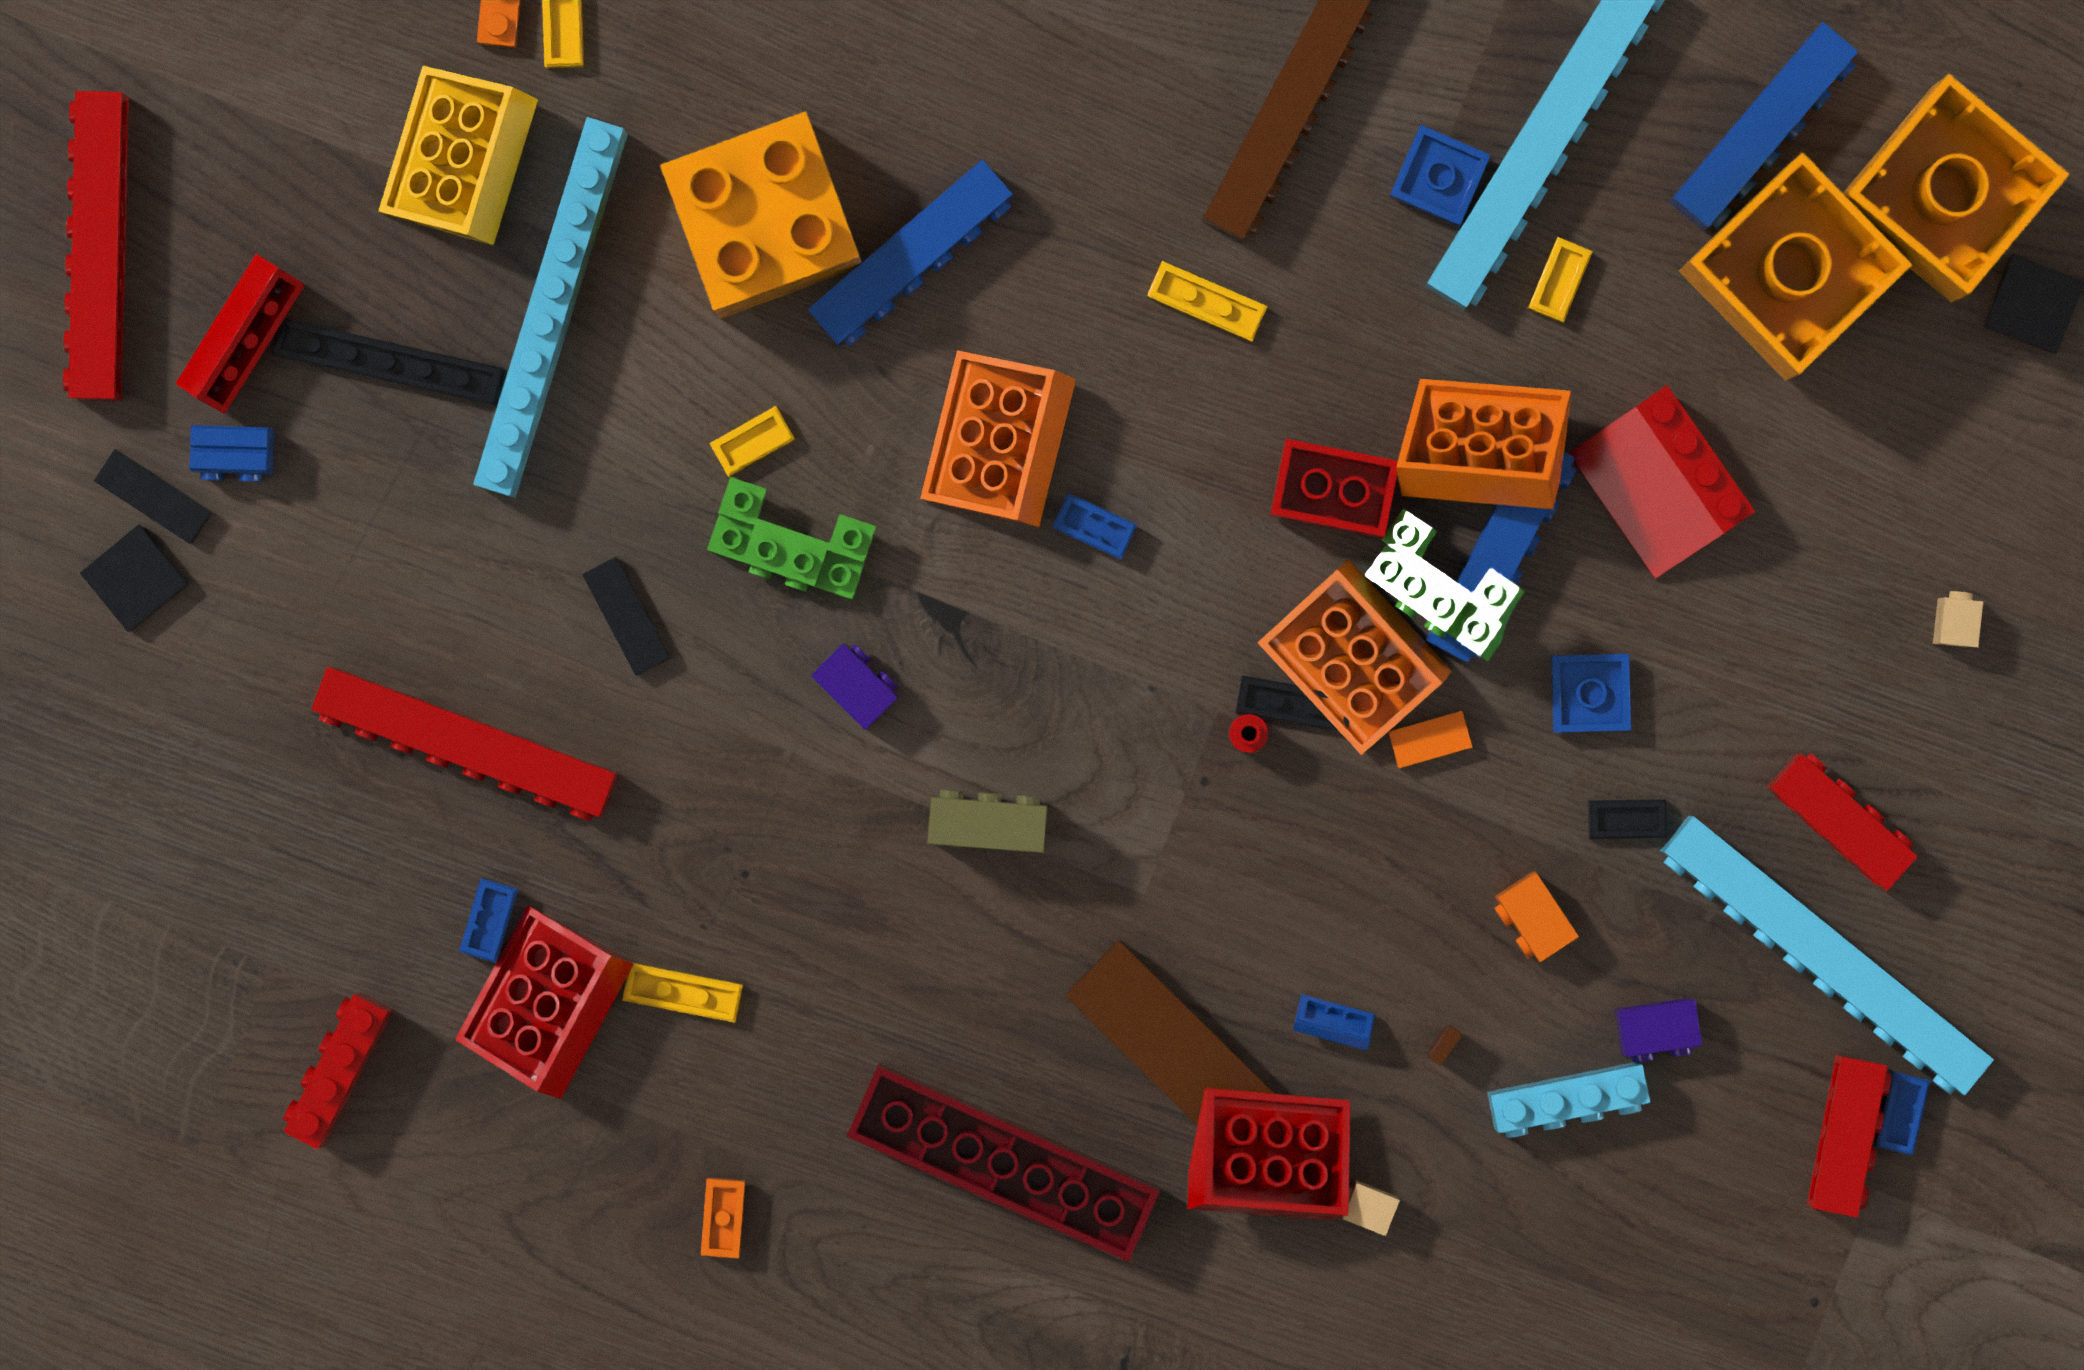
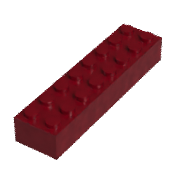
(1003, 1162)

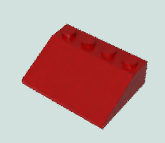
(1661, 482)
(544, 1002)
(1271, 1155)

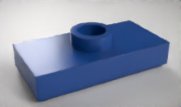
(1094, 526)
(488, 920)
(1334, 1022)
(1902, 1113)

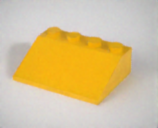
(458, 154)

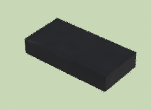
(1627, 819)

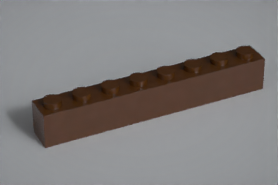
(1285, 116)

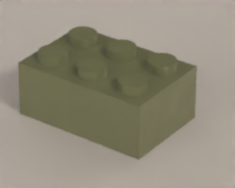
(987, 822)

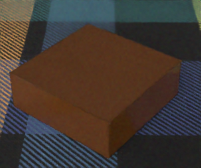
(1443, 1044)

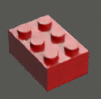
(1334, 488)

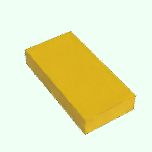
(563, 33)
(1560, 280)
(752, 441)

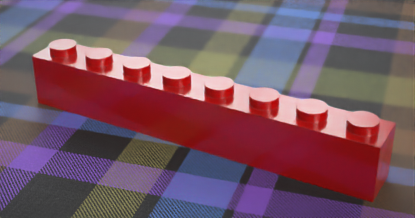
(97, 246)
(465, 742)

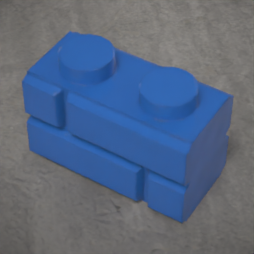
(231, 451)

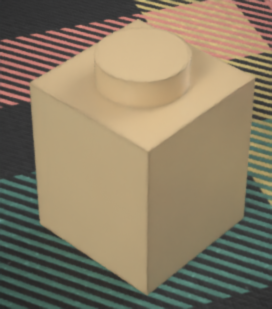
(1958, 620)
(1371, 1207)

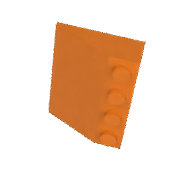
(998, 438)
(1484, 443)
(1357, 654)

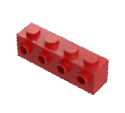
(240, 334)
(1841, 821)
(338, 1070)
(1848, 1135)

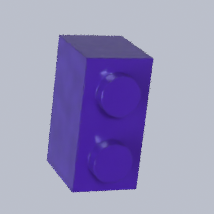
(856, 685)
(1658, 1028)

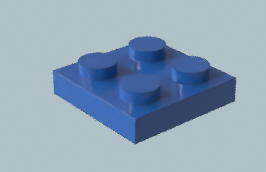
(1439, 175)
(1590, 693)

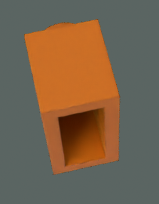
(1535, 917)

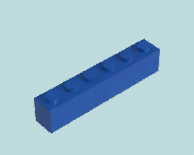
(1763, 127)
(911, 254)
(1501, 547)

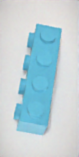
(1568, 1097)

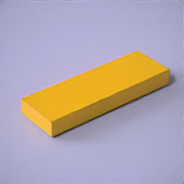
(1206, 301)
(683, 992)

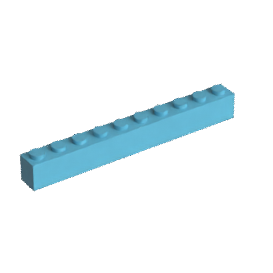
(1539, 150)
(551, 307)
(1826, 955)

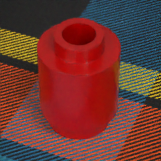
(1235, 733)

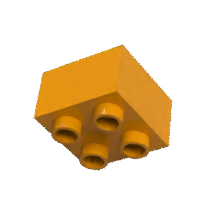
(1954, 188)
(761, 215)
(1795, 267)

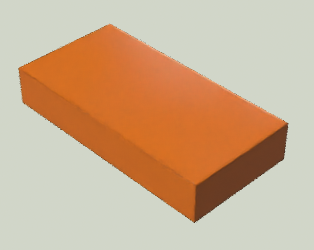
(1430, 739)

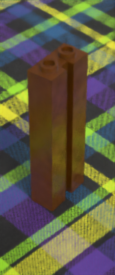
(1159, 1031)

